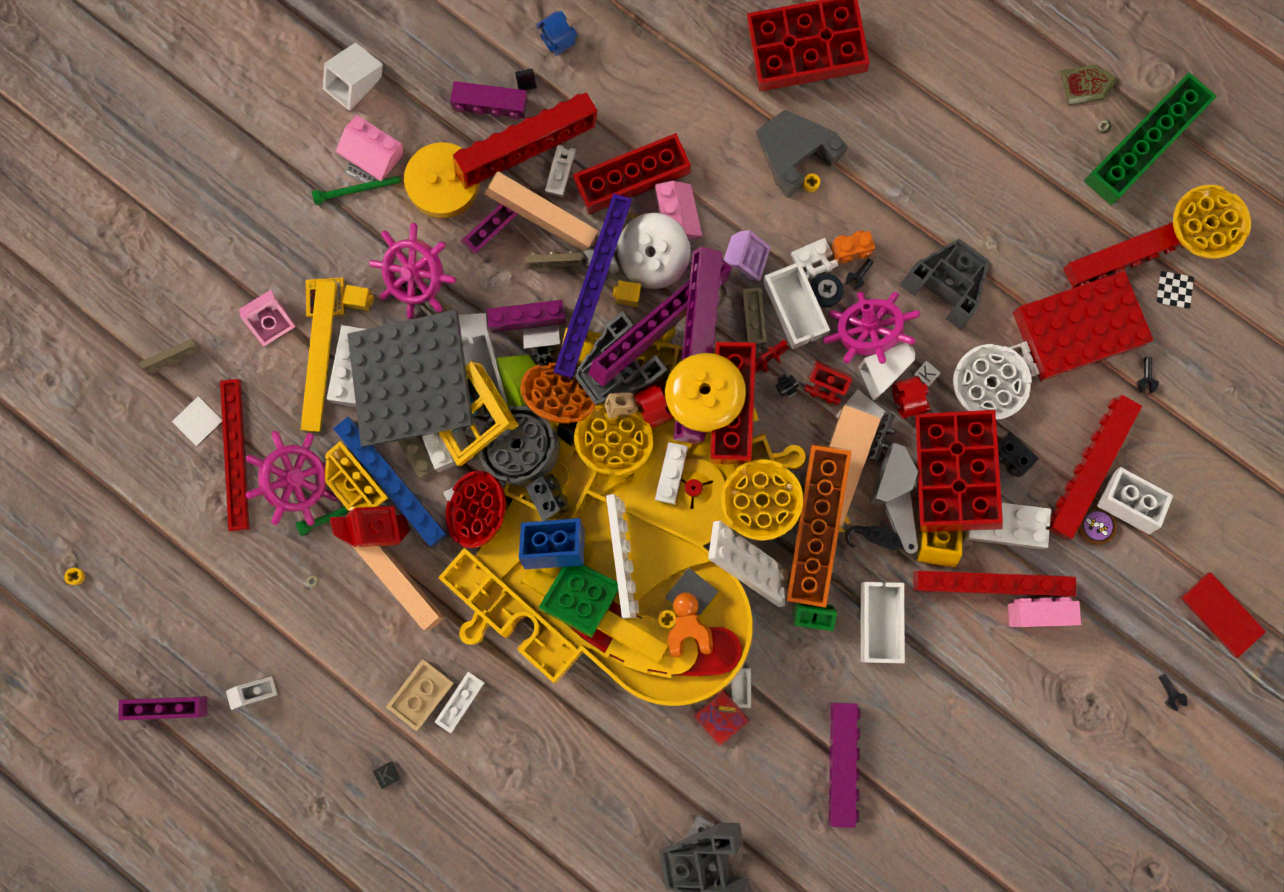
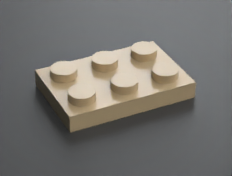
(420, 695)

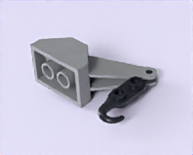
(892, 491)

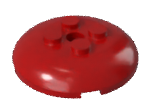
(476, 509)

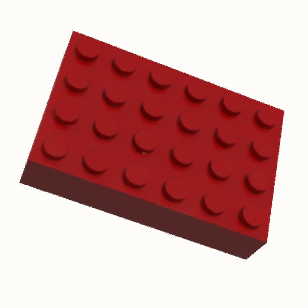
(807, 43)
(1083, 325)
(958, 471)

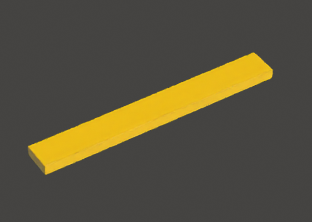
(318, 356)
(611, 624)

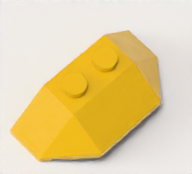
(351, 479)

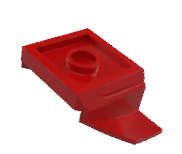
(371, 527)

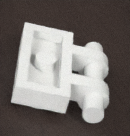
(812, 254)

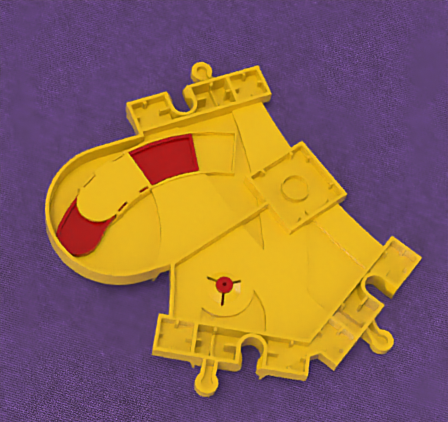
(663, 546)

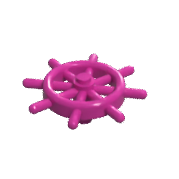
(412, 271)
(871, 327)
(291, 478)

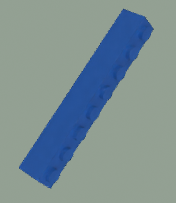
(392, 484)

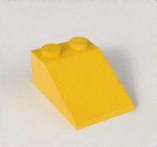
(940, 548)

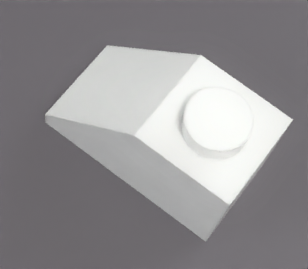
(251, 692)

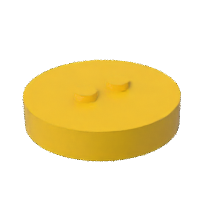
(434, 184)

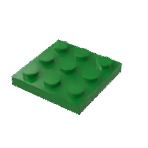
(580, 598)

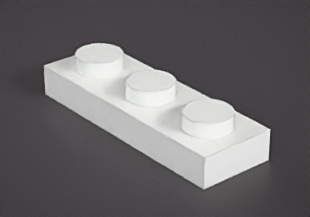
(671, 473)
(459, 702)

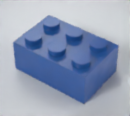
(552, 544)

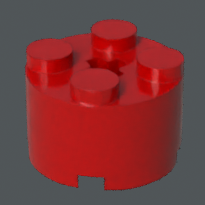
(910, 397)
(654, 405)

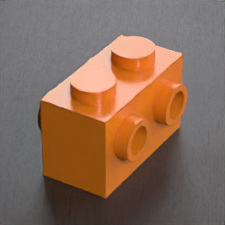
(853, 247)

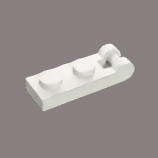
(560, 171)

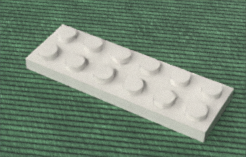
(621, 549)
(748, 564)

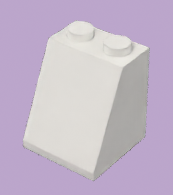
(351, 75)
(881, 376)

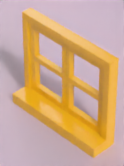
(496, 406)

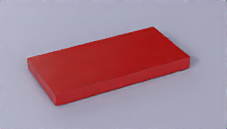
(1223, 615)

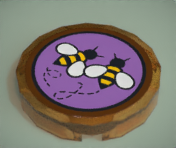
(1098, 526)

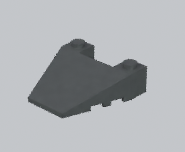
(790, 141)
(954, 275)
(632, 378)
(701, 861)

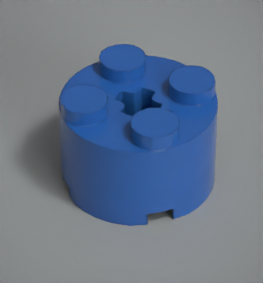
(557, 33)

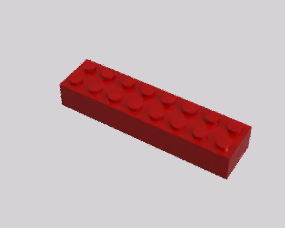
(525, 140)

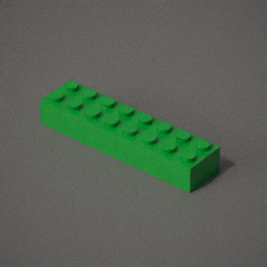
(1150, 138)

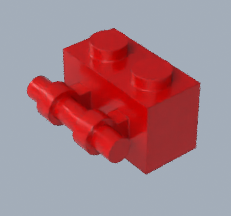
(830, 378)

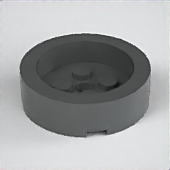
(536, 453)

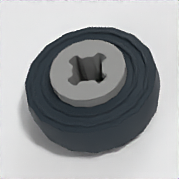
(823, 296)

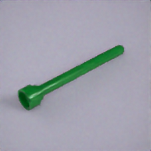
(321, 196)
(304, 528)

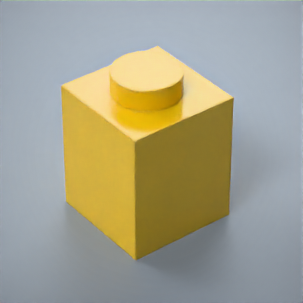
(627, 293)
(358, 298)

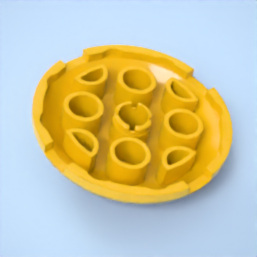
(1224, 211)
(710, 410)
(613, 459)
(757, 480)

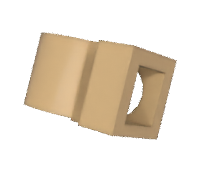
(620, 404)

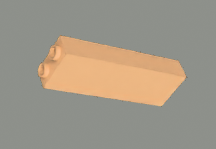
(541, 212)
(854, 432)
(401, 586)

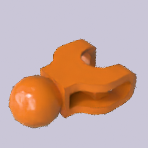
(688, 625)

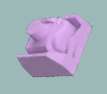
(747, 254)

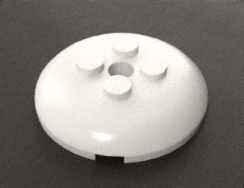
(671, 249)
(1002, 366)

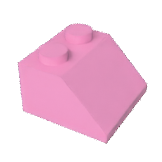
(266, 318)

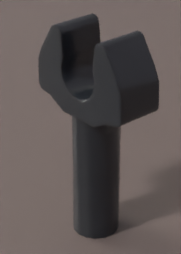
(858, 276)
(1147, 377)
(1172, 694)

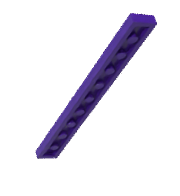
(592, 286)

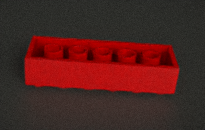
(632, 173)
(735, 441)

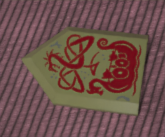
(1086, 84)

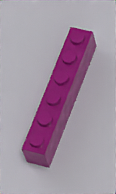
(843, 764)

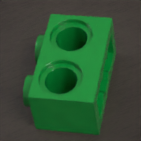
(814, 616)

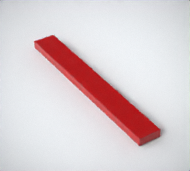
(234, 455)

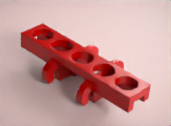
(773, 352)

